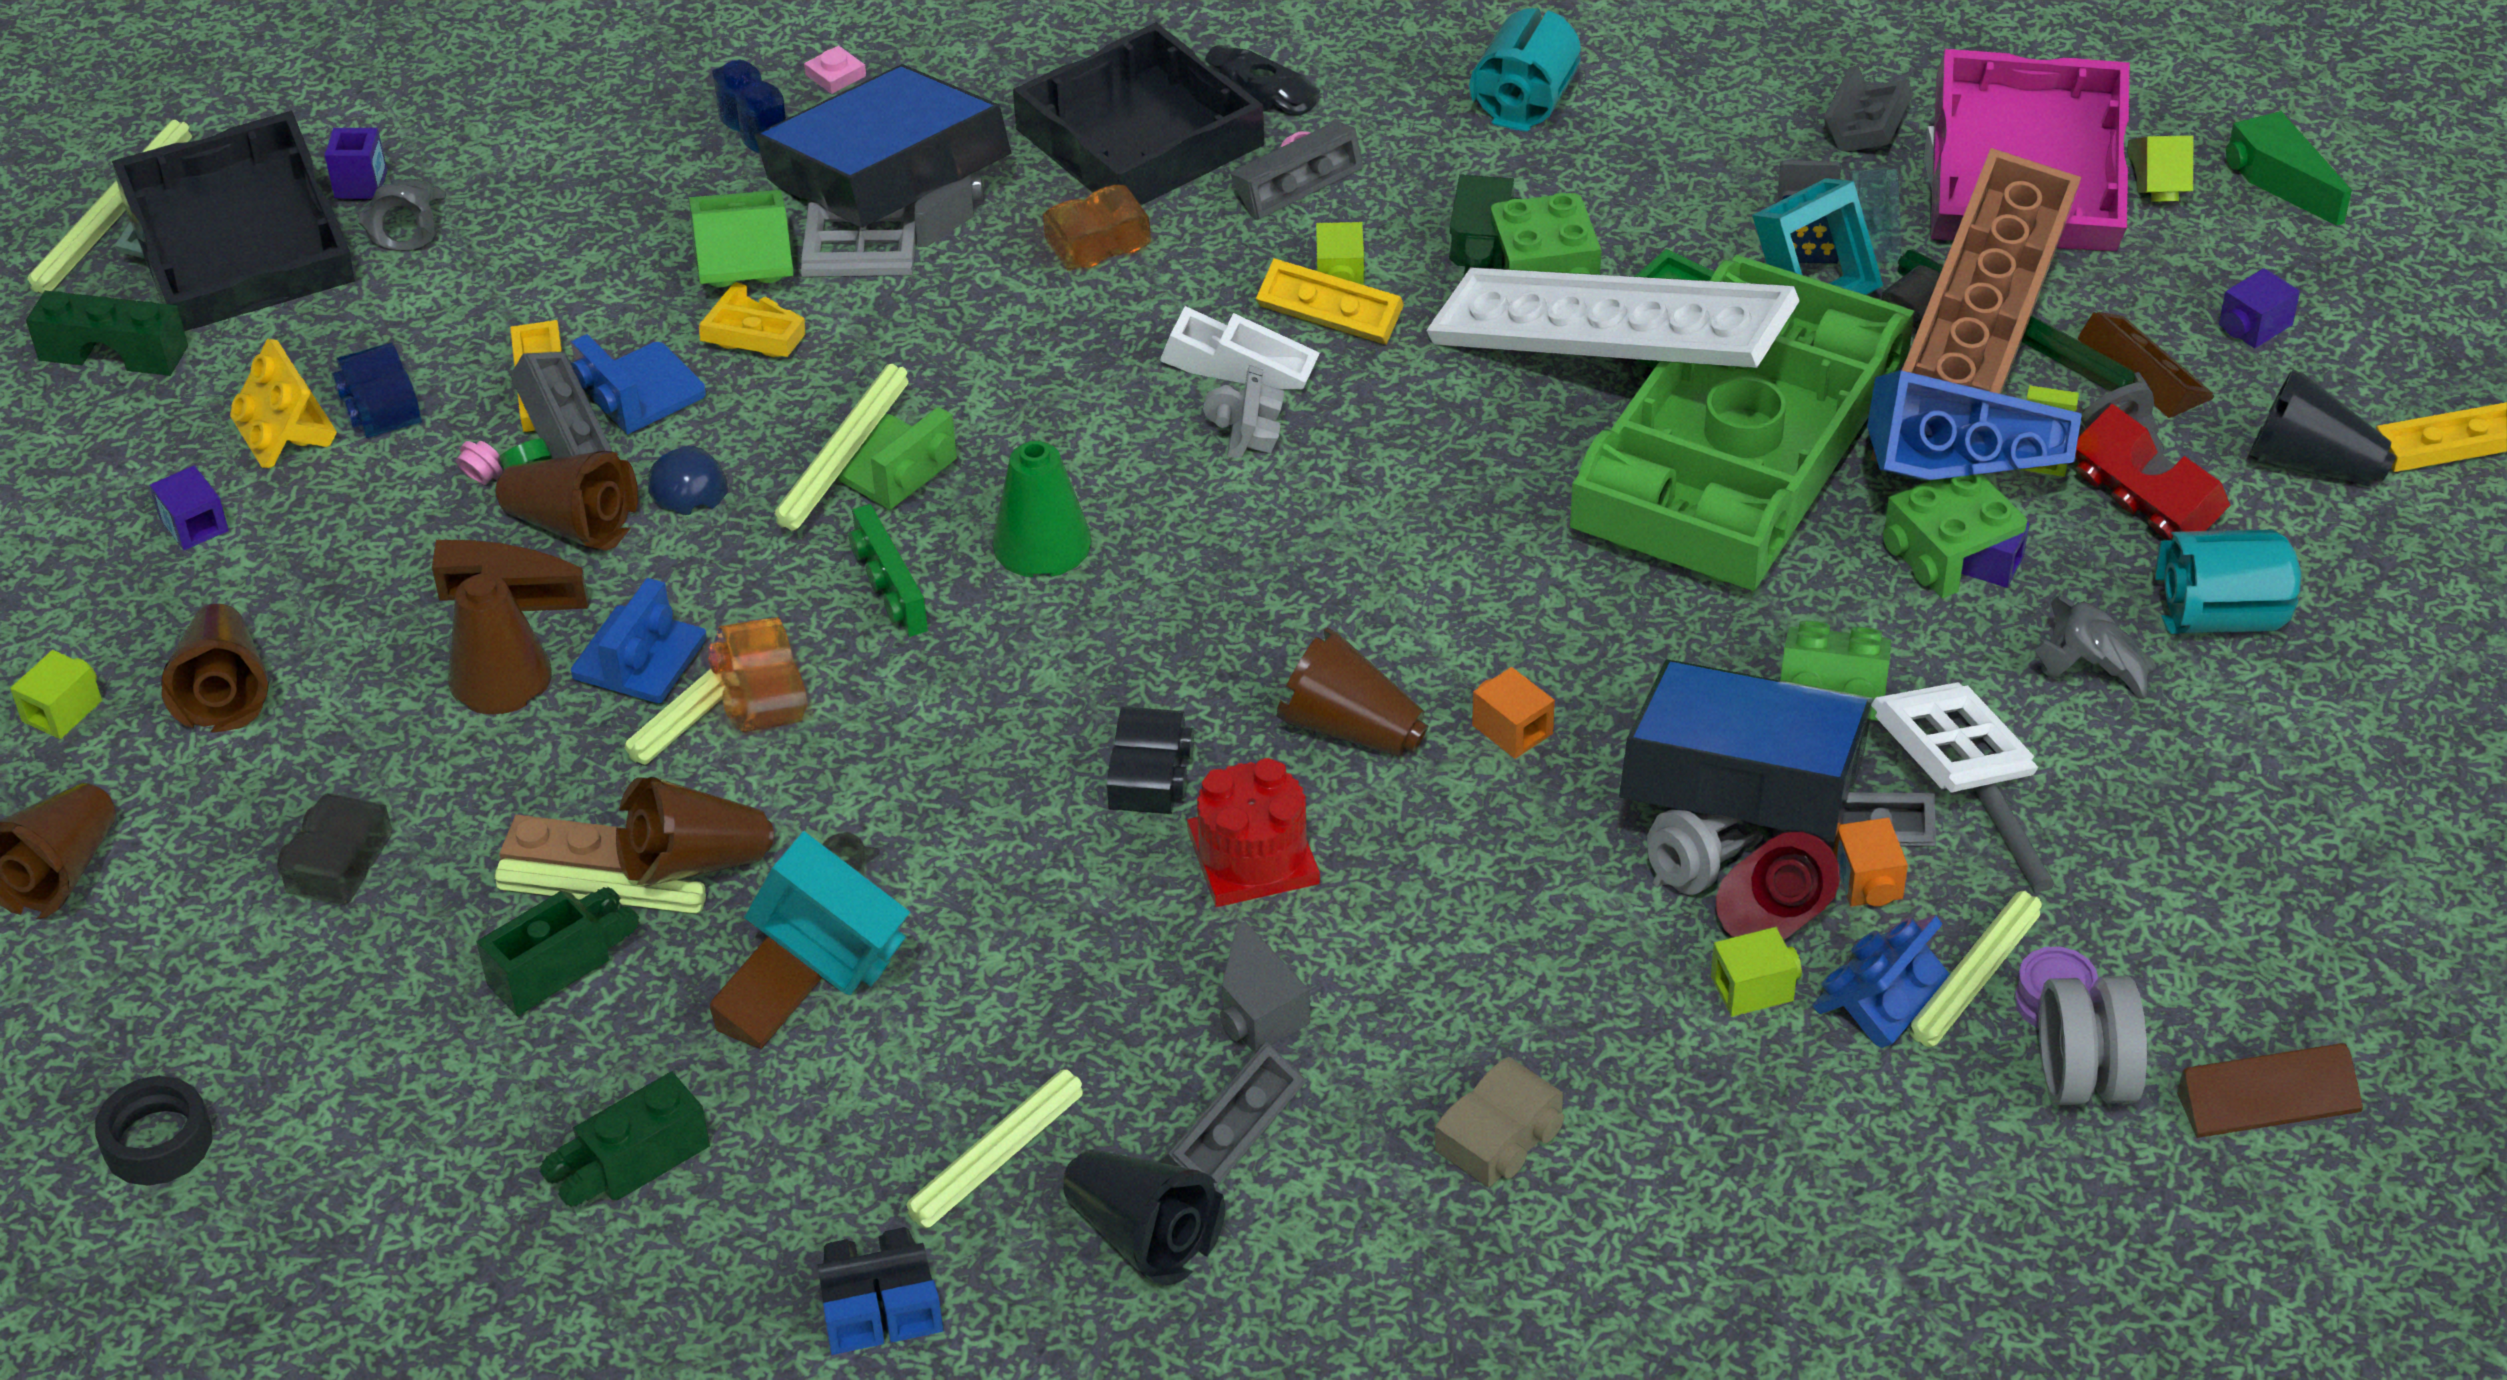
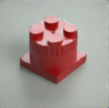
(1252, 833)

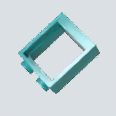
(1842, 207)
(828, 915)

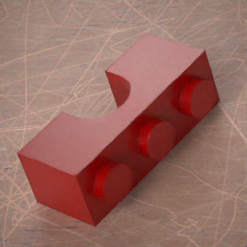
(2176, 501)

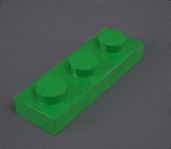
(887, 571)

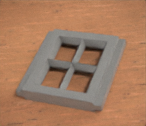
(858, 262)

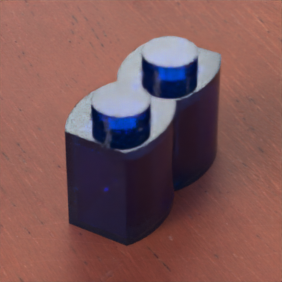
(747, 101)
(377, 390)

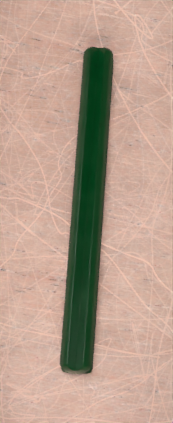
(2051, 341)

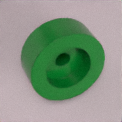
(525, 452)

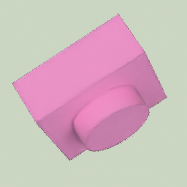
(835, 69)

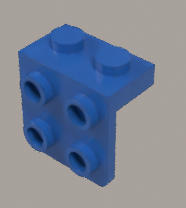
(636, 386)

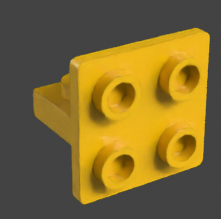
(278, 408)

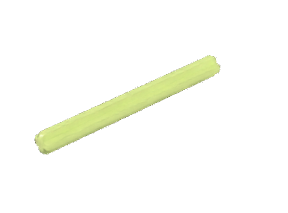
(94, 222)

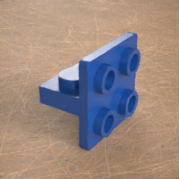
(640, 647)
(1886, 979)

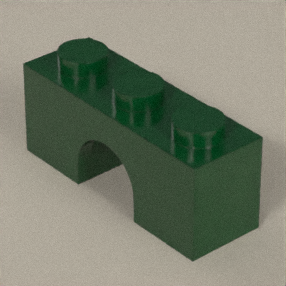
(142, 333)

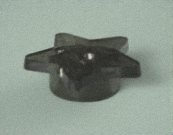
(852, 847)

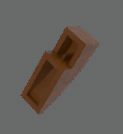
(533, 577)

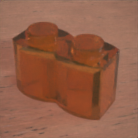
(1097, 227)
(758, 674)

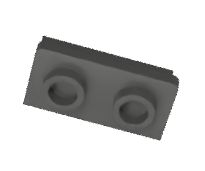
(1866, 114)

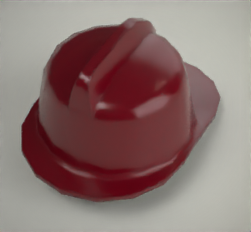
(1779, 886)

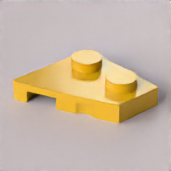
(752, 325)

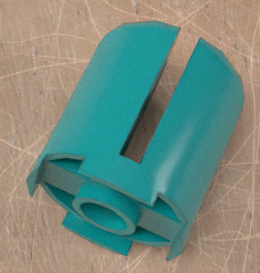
(1526, 68)
(2228, 581)

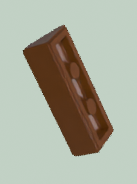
(2171, 384)
(762, 994)
(2270, 1090)

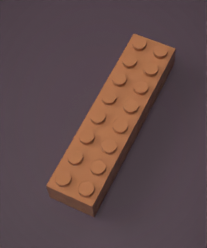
(1993, 273)

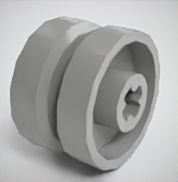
(2092, 1040)

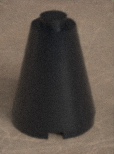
(2320, 436)
(1147, 1210)

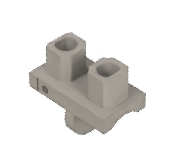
(1249, 413)

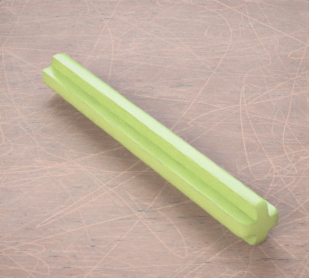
(841, 447)

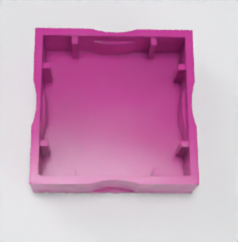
(2041, 110)

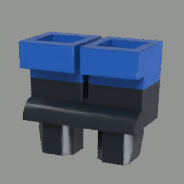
(894, 1276)

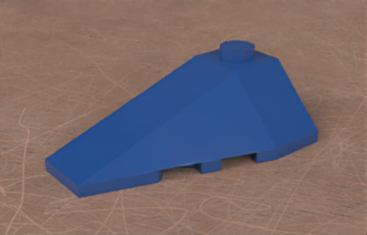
(1955, 430)

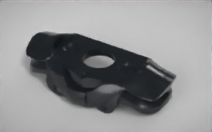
(1284, 88)

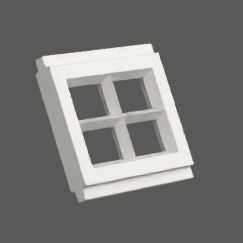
(1976, 770)

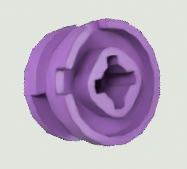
(2045, 965)

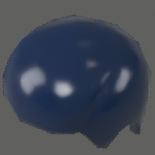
(686, 480)

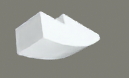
(1226, 351)

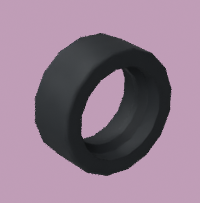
(161, 1162)

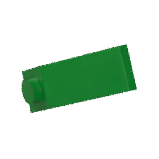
(2284, 163)

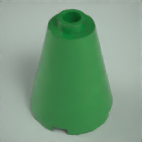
(1039, 515)

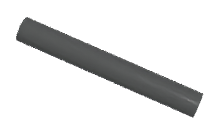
(2015, 837)

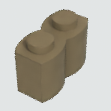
(1499, 1122)

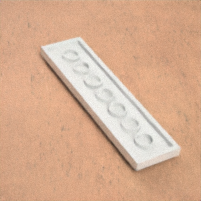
(1615, 316)

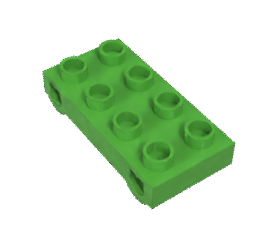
(1729, 458)

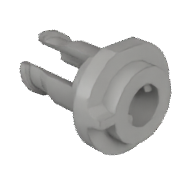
(1689, 851)

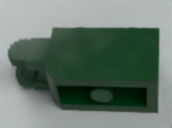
(1471, 226)
(553, 946)
(629, 1143)

